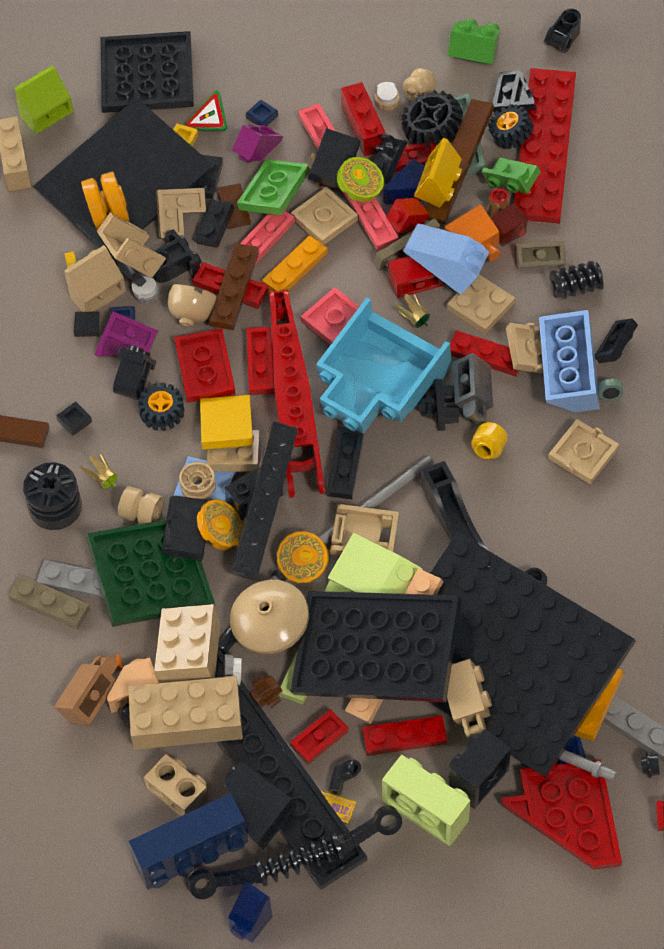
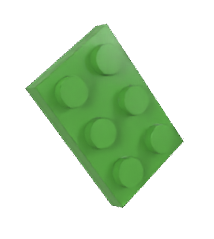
(273, 187)

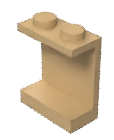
(127, 243)

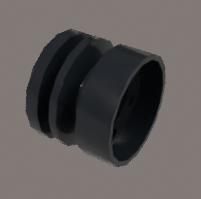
(52, 496)

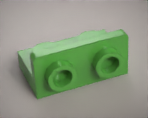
(511, 175)

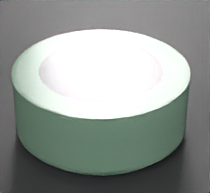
(610, 389)

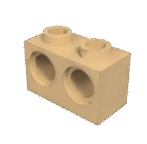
(171, 790)

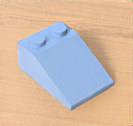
(447, 255)

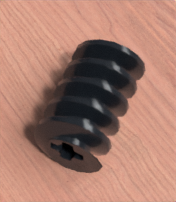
(576, 278)

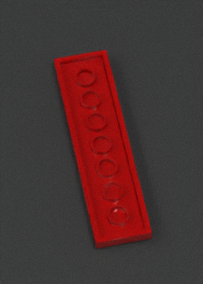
(548, 143)

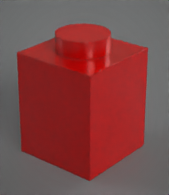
(407, 214)

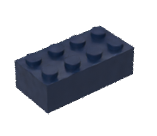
(189, 842)

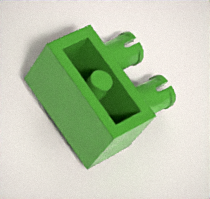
(474, 41)

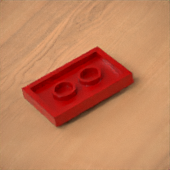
(204, 365)

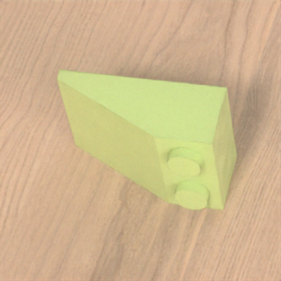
(372, 568)

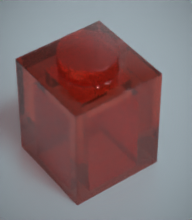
(510, 224)

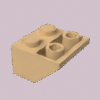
(94, 280)

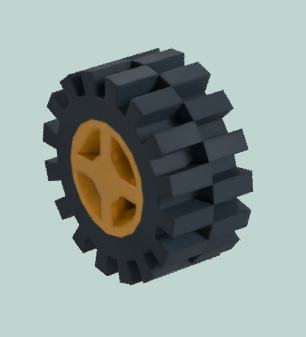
(511, 126)
(152, 406)

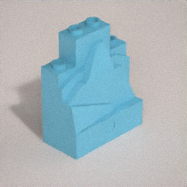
(377, 369)

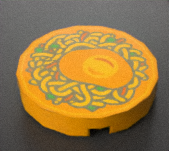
(219, 524)
(302, 557)

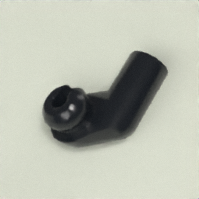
(342, 774)

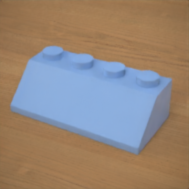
(569, 361)

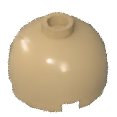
(190, 305)

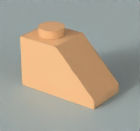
(134, 674)

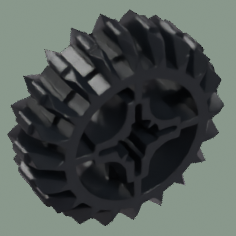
(420, 117)

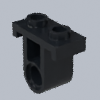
(178, 258)
(132, 372)

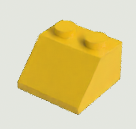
(439, 174)

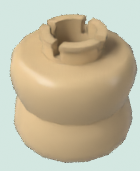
(419, 82)

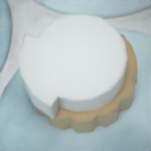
(387, 96)

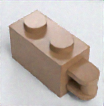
(87, 691)

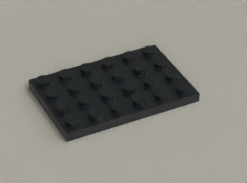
(377, 646)

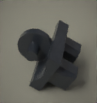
(444, 414)

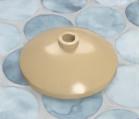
(271, 629)

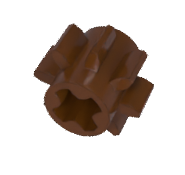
(266, 691)

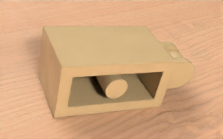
(467, 697)

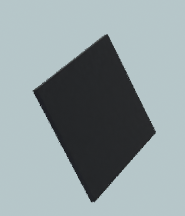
(140, 153)

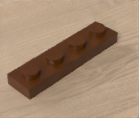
(234, 286)

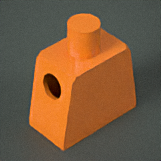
(480, 228)

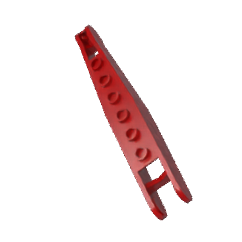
(293, 388)

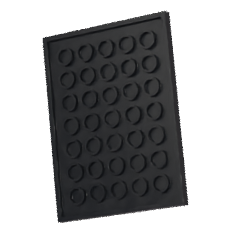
(536, 650)

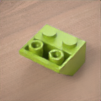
(43, 100)

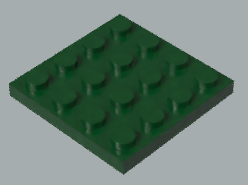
(139, 578)

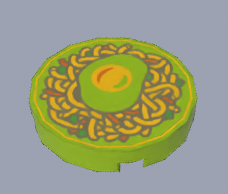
(360, 179)

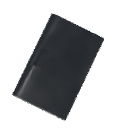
(331, 154)
(181, 530)

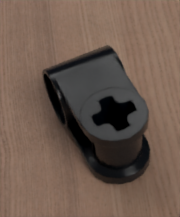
(564, 30)

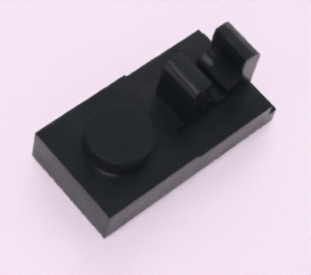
(389, 155)

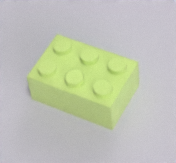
(426, 799)

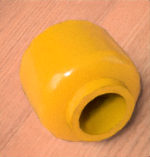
(489, 440)

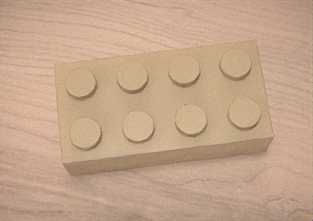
(185, 712)

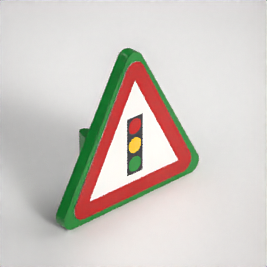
(209, 115)

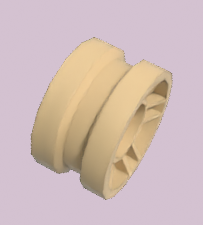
(197, 472)

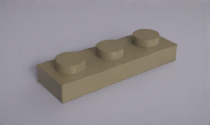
(396, 249)
(49, 602)

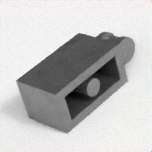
(473, 387)

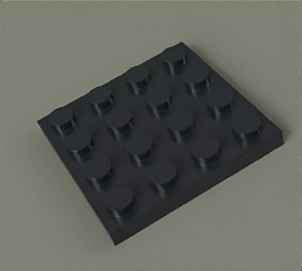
(147, 68)

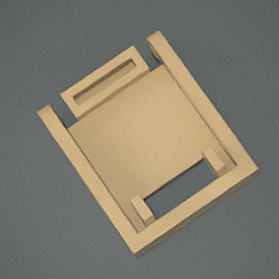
(364, 522)

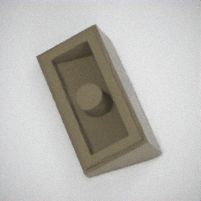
(540, 254)

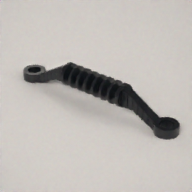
(259, 873)

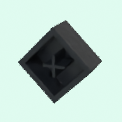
(480, 766)

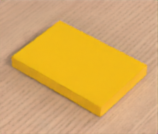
(226, 422)

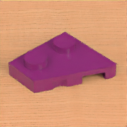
(122, 333)

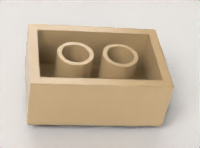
(187, 644)

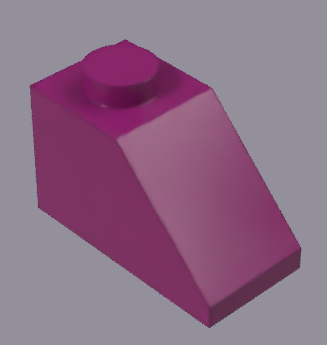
(256, 142)

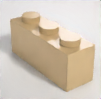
(13, 155)

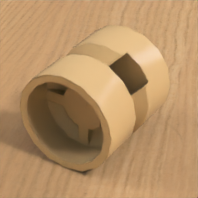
(138, 506)

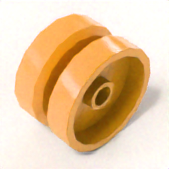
(108, 200)

